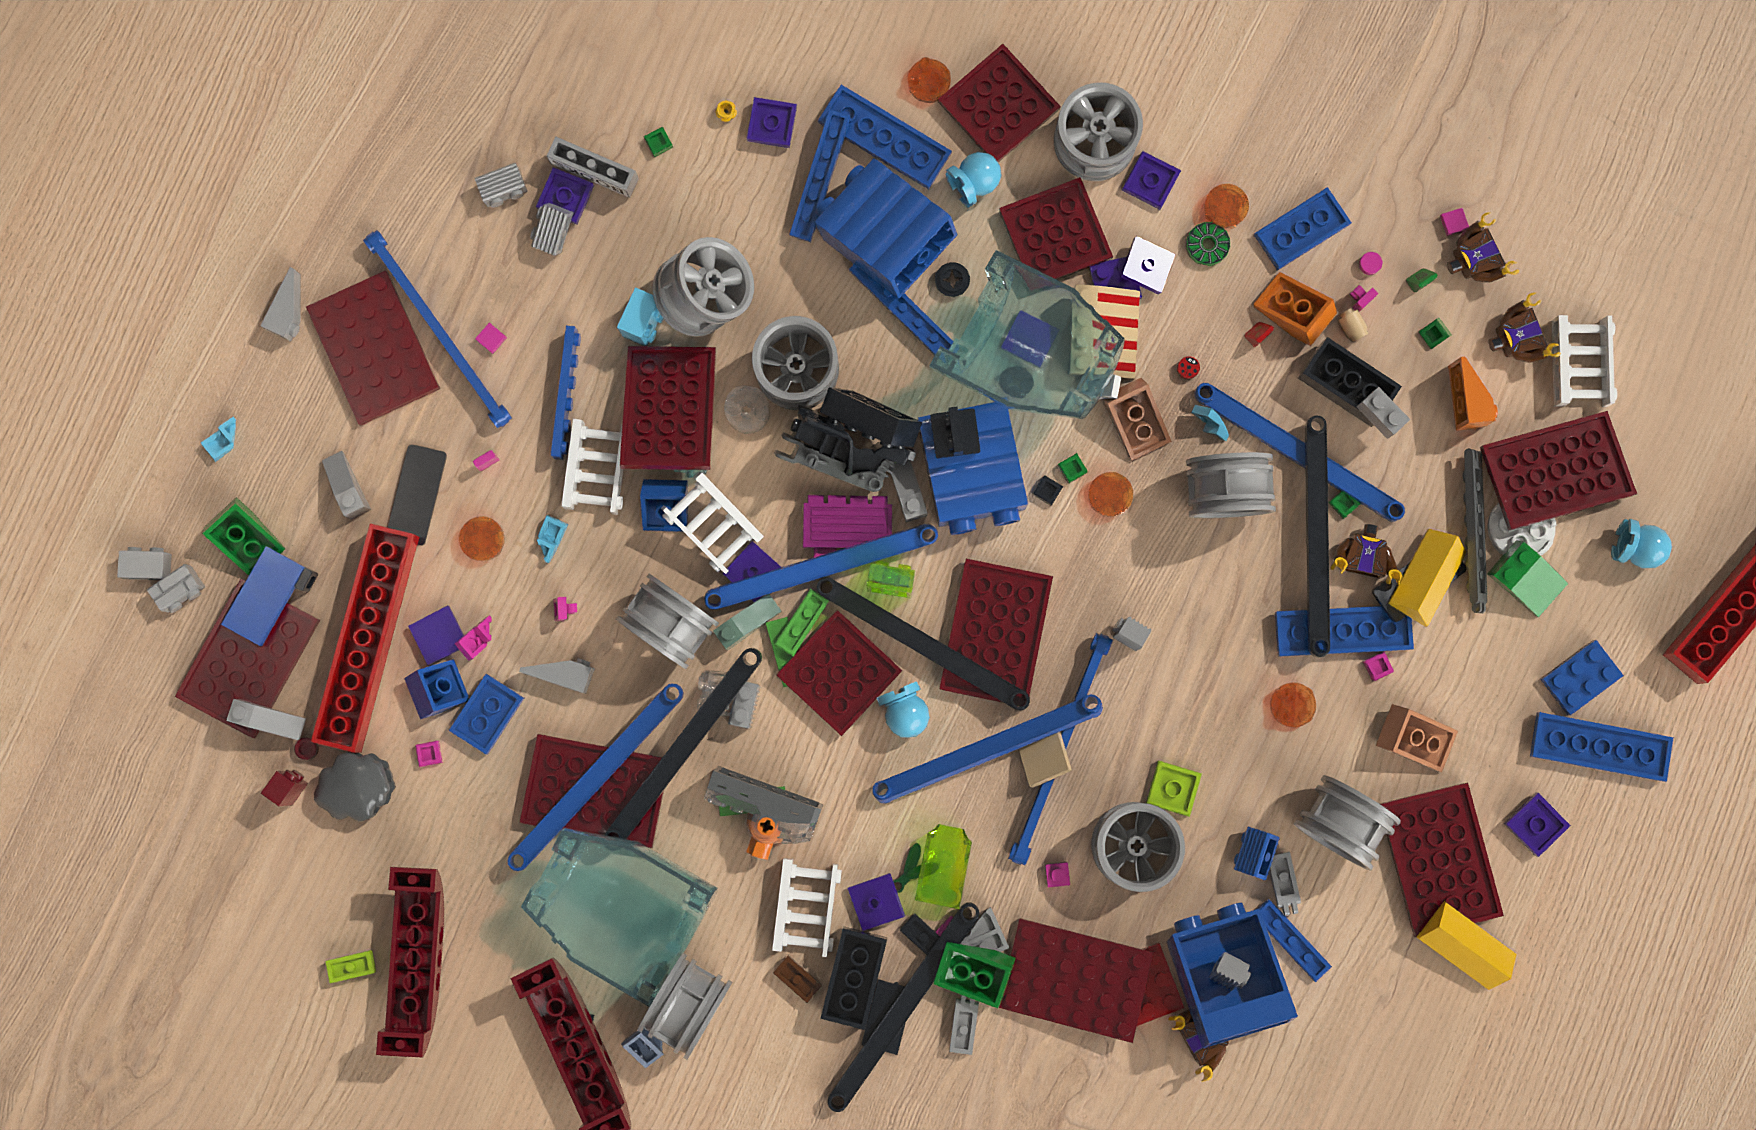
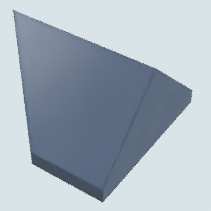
(643, 1048)

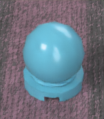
(975, 177)
(1642, 545)
(905, 712)

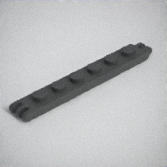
(1475, 526)

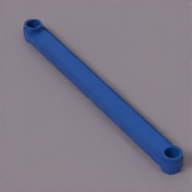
(377, 243)
(1295, 450)
(820, 566)
(987, 749)
(595, 777)
(1020, 851)

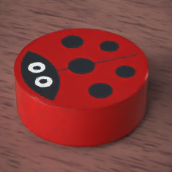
(1188, 368)

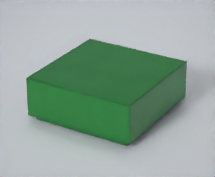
(658, 141)
(1072, 468)
(1344, 504)

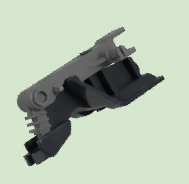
(832, 452)

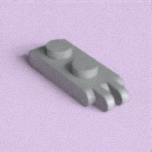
(1284, 883)
(964, 1026)

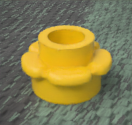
(726, 105)

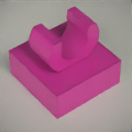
(1362, 297)
(561, 608)

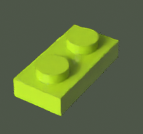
(350, 966)

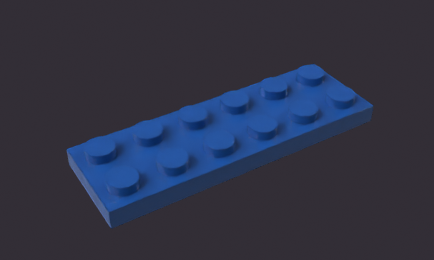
(889, 138)
(1350, 632)
(1601, 746)

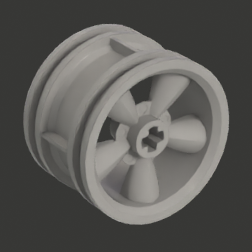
(1115, 103)
(723, 277)
(798, 330)
(1230, 485)
(667, 621)
(1347, 822)
(1172, 846)
(684, 1006)

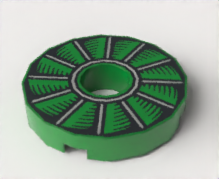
(1217, 235)

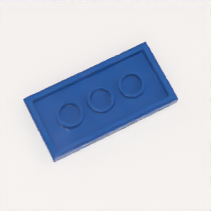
(1302, 228)
(263, 596)

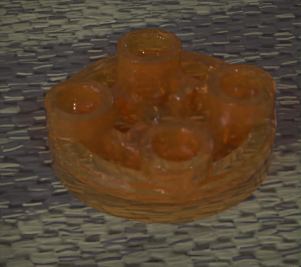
(928, 80)
(1226, 205)
(1110, 494)
(482, 538)
(1293, 704)

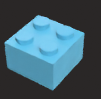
(640, 318)

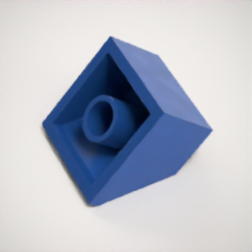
(658, 494)
(436, 688)

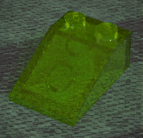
(890, 580)

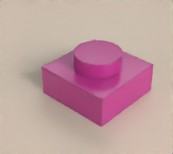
(1057, 874)

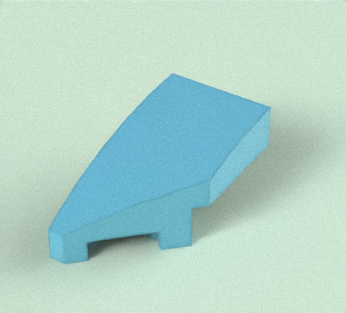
(1213, 422)
(221, 441)
(551, 536)

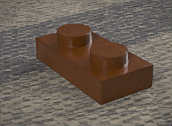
(797, 979)

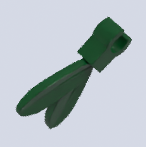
(911, 870)

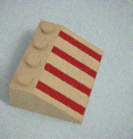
(1121, 310)

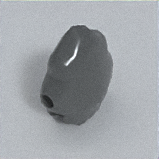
(354, 786)

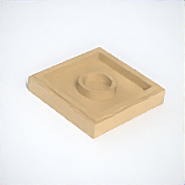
(1045, 760)

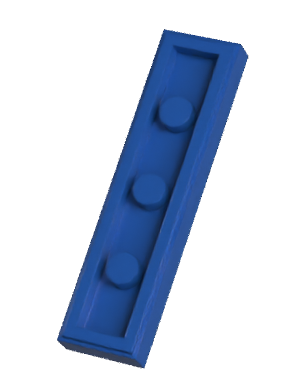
(1293, 941)

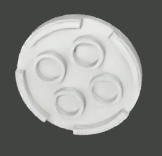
(1537, 536)

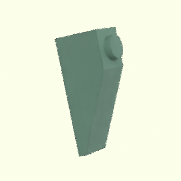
(747, 622)

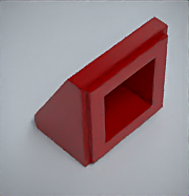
(1258, 333)

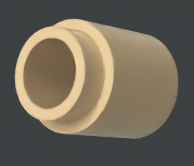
(1353, 324)

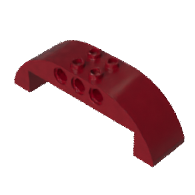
(413, 962)
(575, 1046)

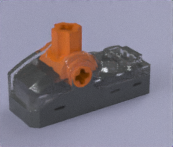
(790, 814)

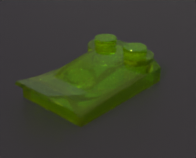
(944, 867)

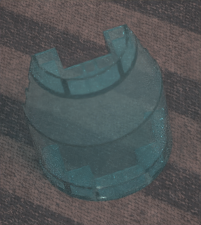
(1033, 344)
(618, 909)

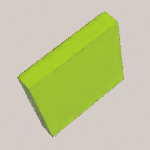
(1173, 788)

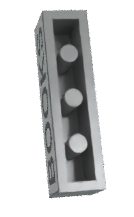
(592, 167)

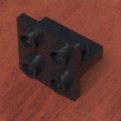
(955, 433)

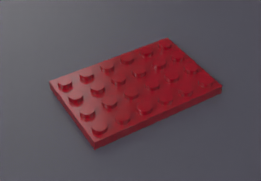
(373, 347)
(668, 408)
(1558, 470)
(998, 625)
(240, 669)
(558, 767)
(1442, 856)
(1077, 980)

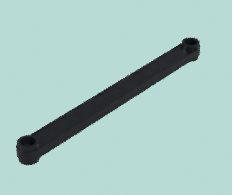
(1317, 536)
(922, 643)
(684, 745)
(900, 1010)

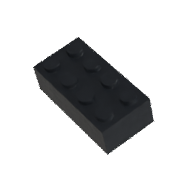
(1345, 377)
(870, 418)
(854, 978)

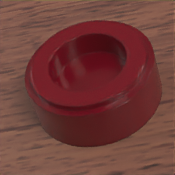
(306, 749)

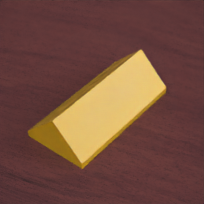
(1428, 576)
(1468, 947)

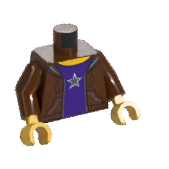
(1479, 255)
(1521, 334)
(1367, 556)
(1208, 1057)

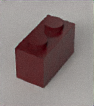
(284, 787)

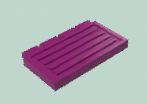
(844, 524)

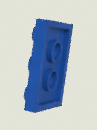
(1582, 677)
(486, 714)

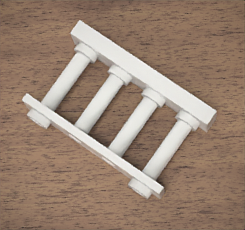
(1563, 371)
(574, 475)
(717, 501)
(785, 916)

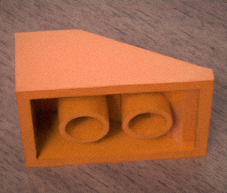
(1296, 308)
(1470, 398)

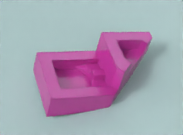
(476, 639)

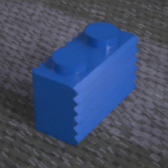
(1256, 853)

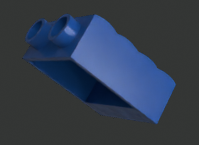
(885, 226)
(978, 483)
(1218, 1011)

